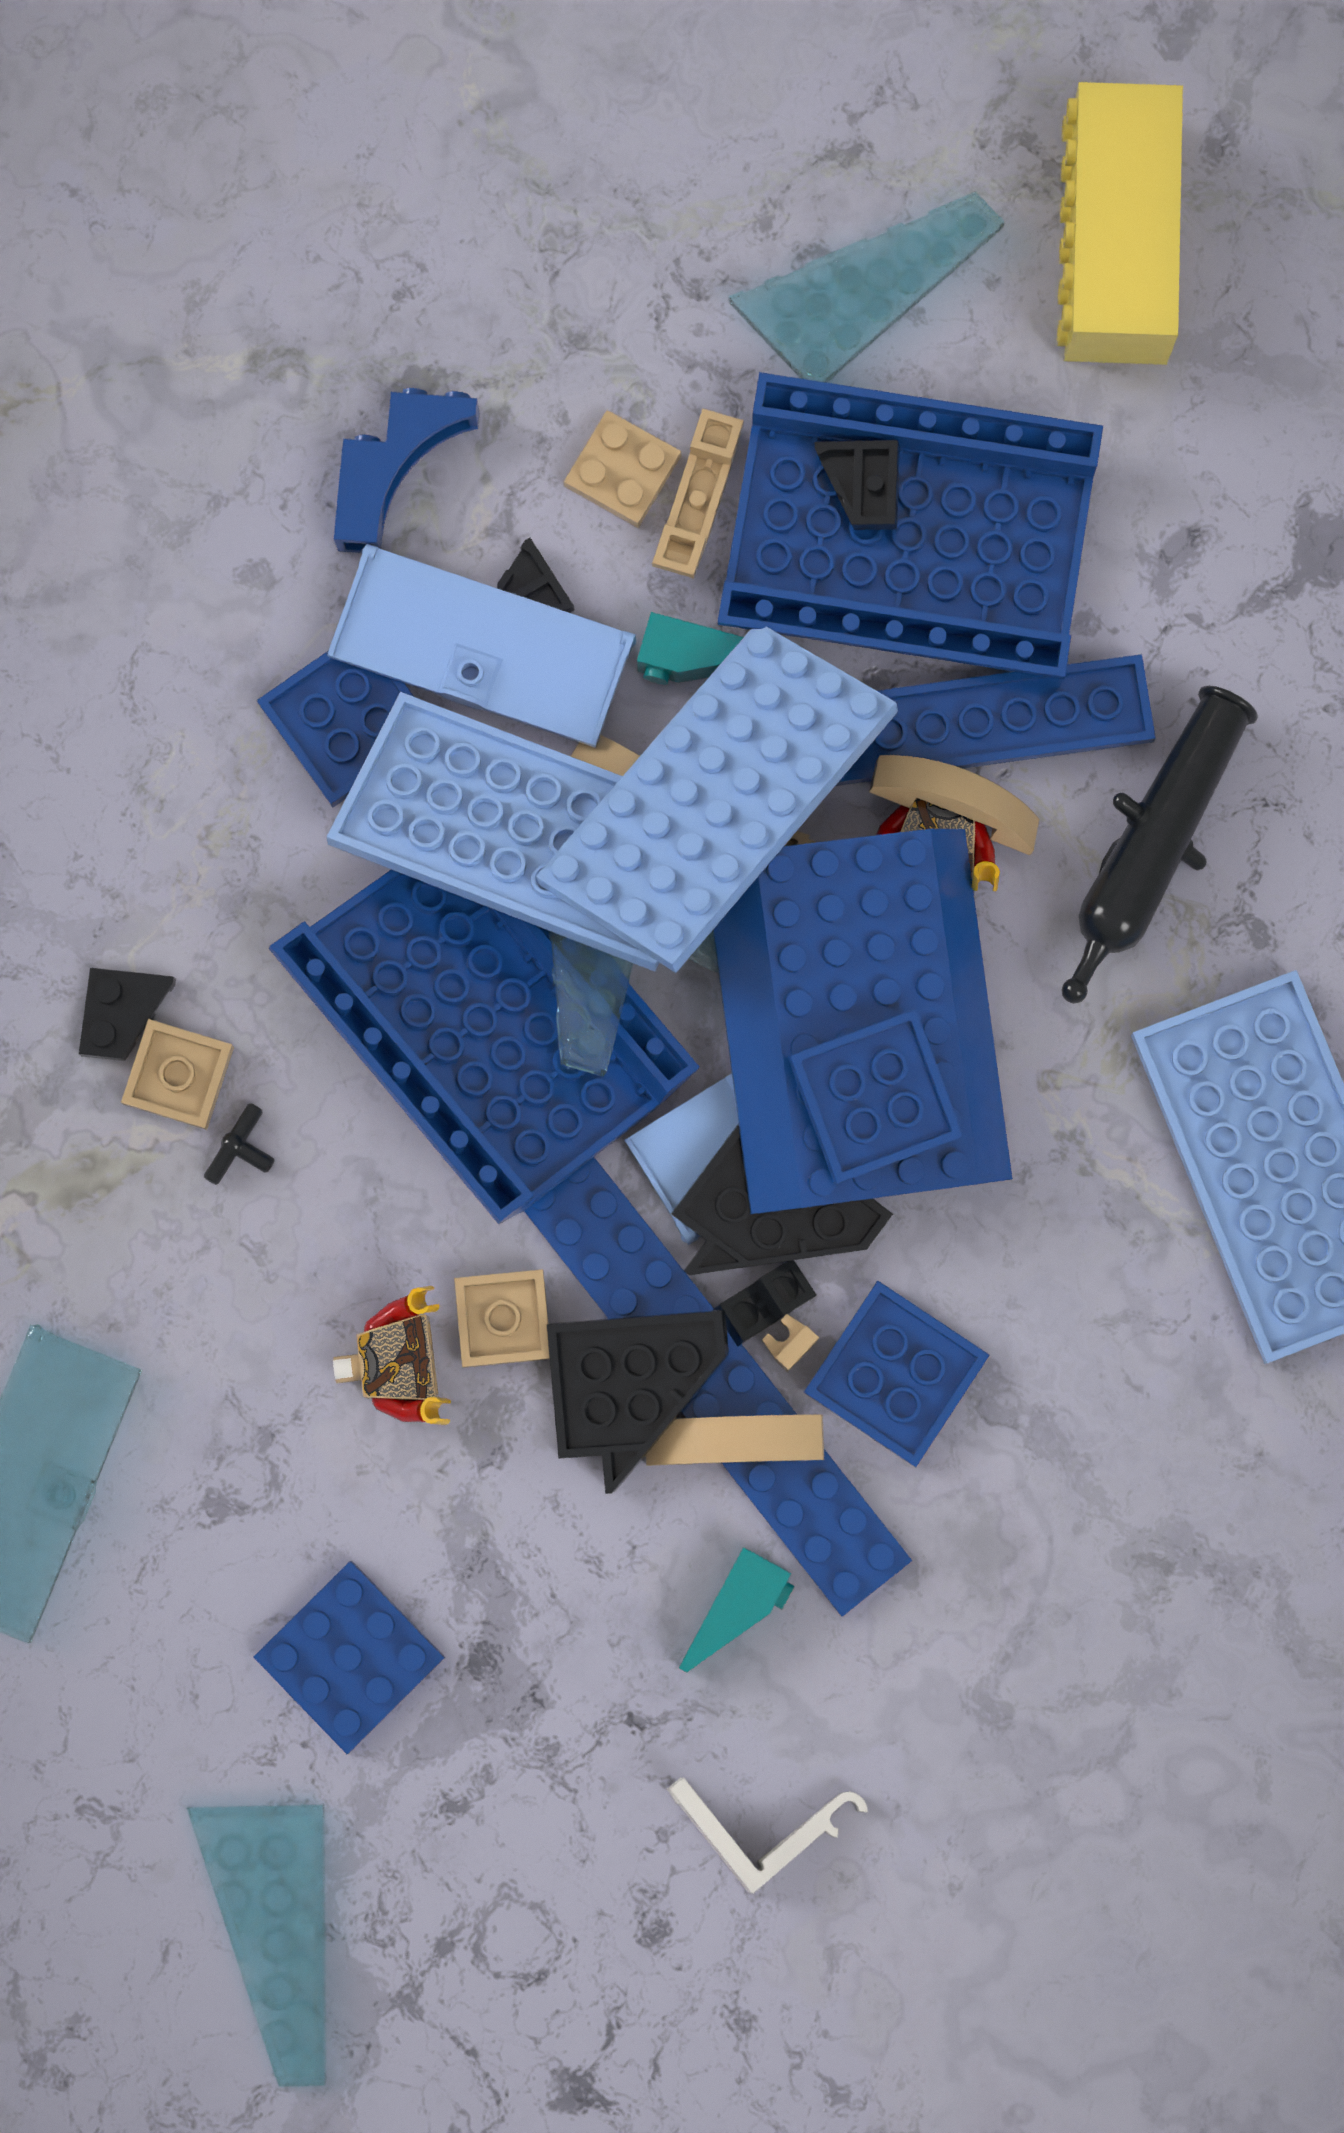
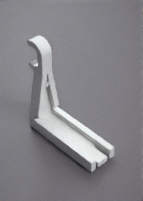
(778, 1856)

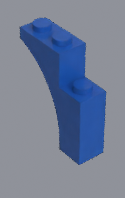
(376, 468)

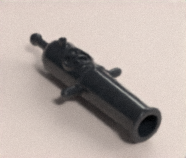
(1158, 834)

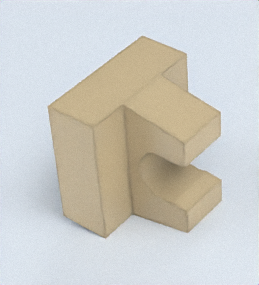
(790, 1351)

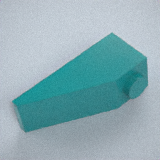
(681, 650)
(743, 1601)

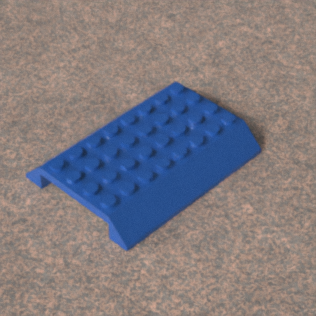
(980, 541)
(836, 945)
(464, 1036)

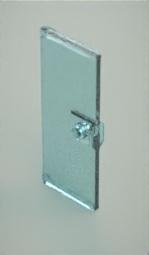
(53, 1443)

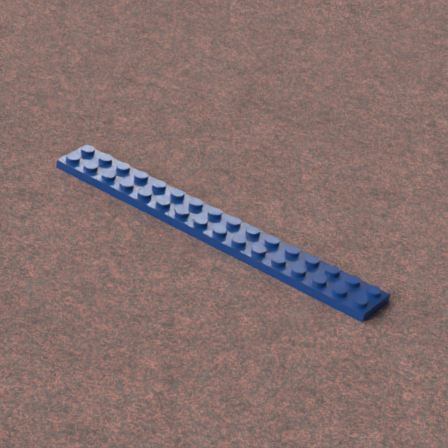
(635, 1275)

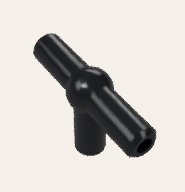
(235, 1144)

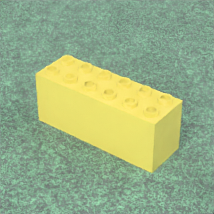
(1121, 223)

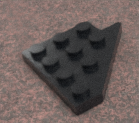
(720, 1214)
(628, 1382)

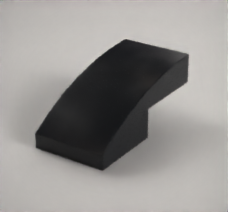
(766, 1301)

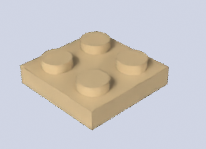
(622, 468)
(177, 1074)
(502, 1318)

